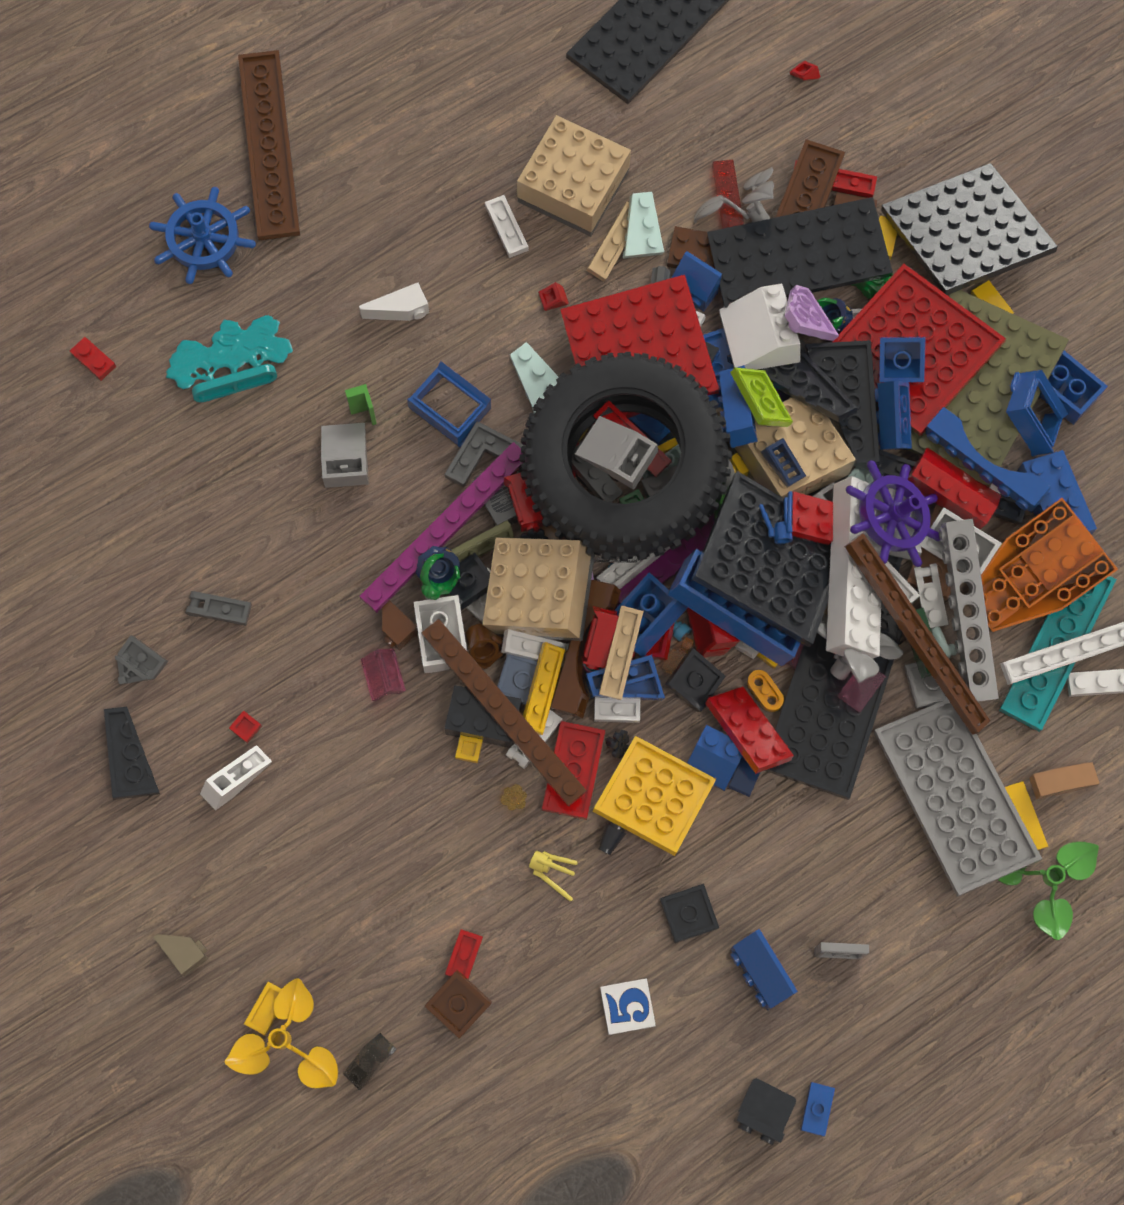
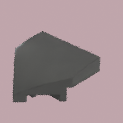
(138, 662)

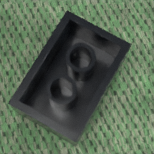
(470, 719)

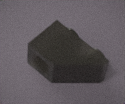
(369, 1061)

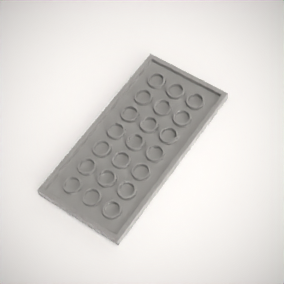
(957, 797)

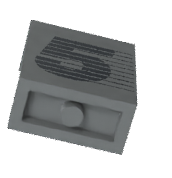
(501, 506)

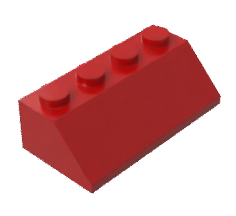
(954, 488)

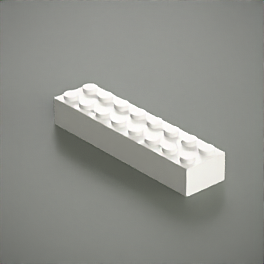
(852, 602)

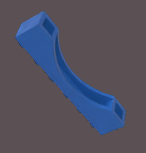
(1024, 488)

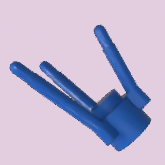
(783, 530)

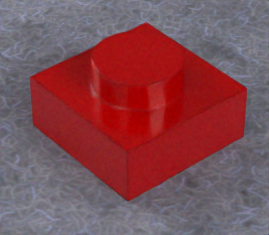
(245, 727)

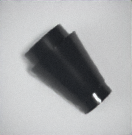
(611, 837)

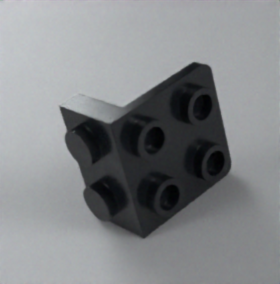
(765, 1111)

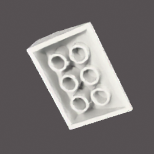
(759, 330)

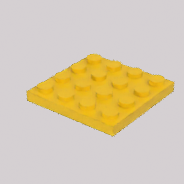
(654, 795)

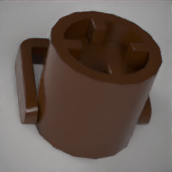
(483, 645)

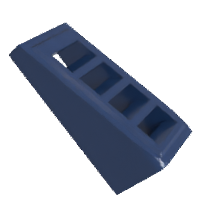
(772, 459)

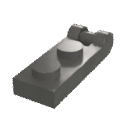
(219, 608)

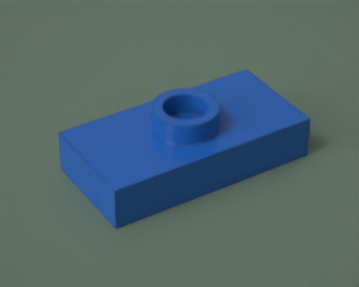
(817, 1109)

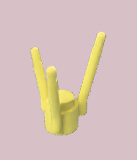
(543, 861)

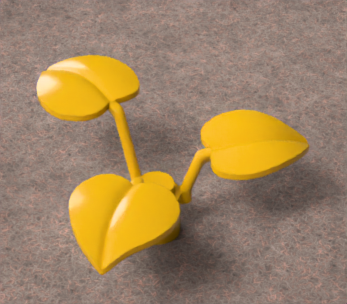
(250, 1054)

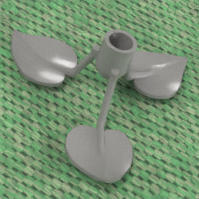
(755, 209)
(860, 664)

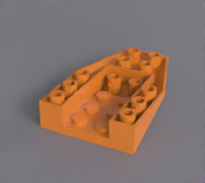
(1042, 568)

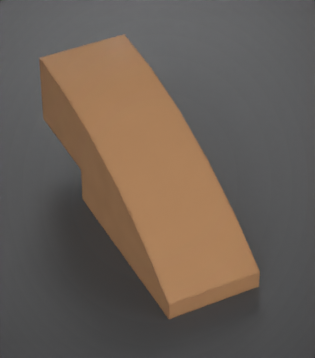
(1064, 780)

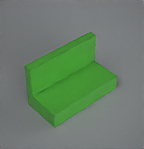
(360, 401)

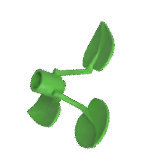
(1056, 916)

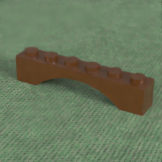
(571, 694)

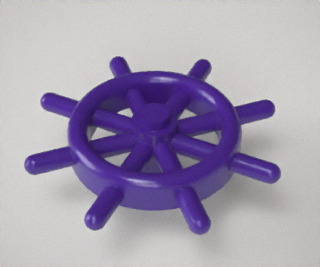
(894, 513)

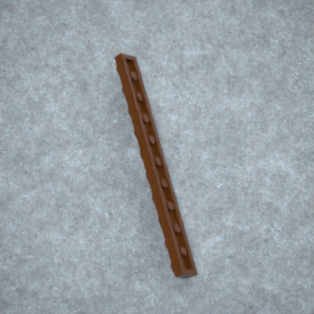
(917, 633)
(504, 712)

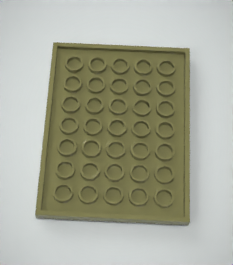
(986, 397)

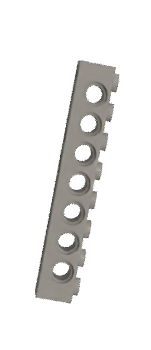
(975, 599)

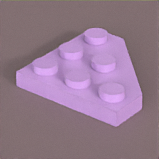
(807, 316)

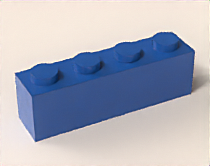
(738, 416)

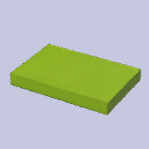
(761, 397)

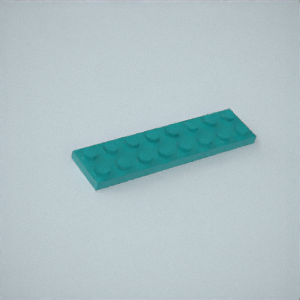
(1034, 698)

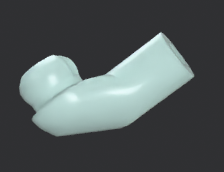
(949, 649)

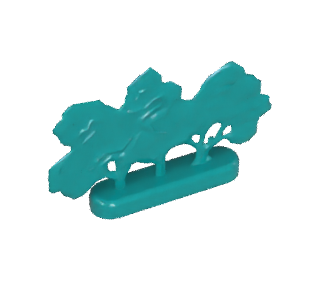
(230, 349)

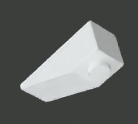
(402, 305)
(234, 777)

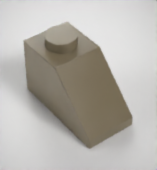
(183, 952)

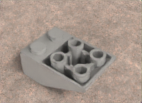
(617, 451)
(344, 455)

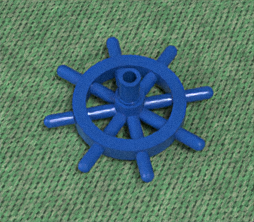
(202, 234)

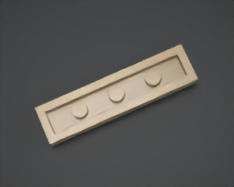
(611, 247)
(621, 653)

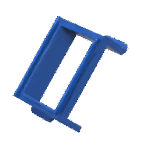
(456, 435)
(1037, 436)

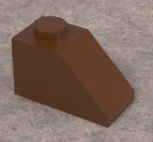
(396, 626)

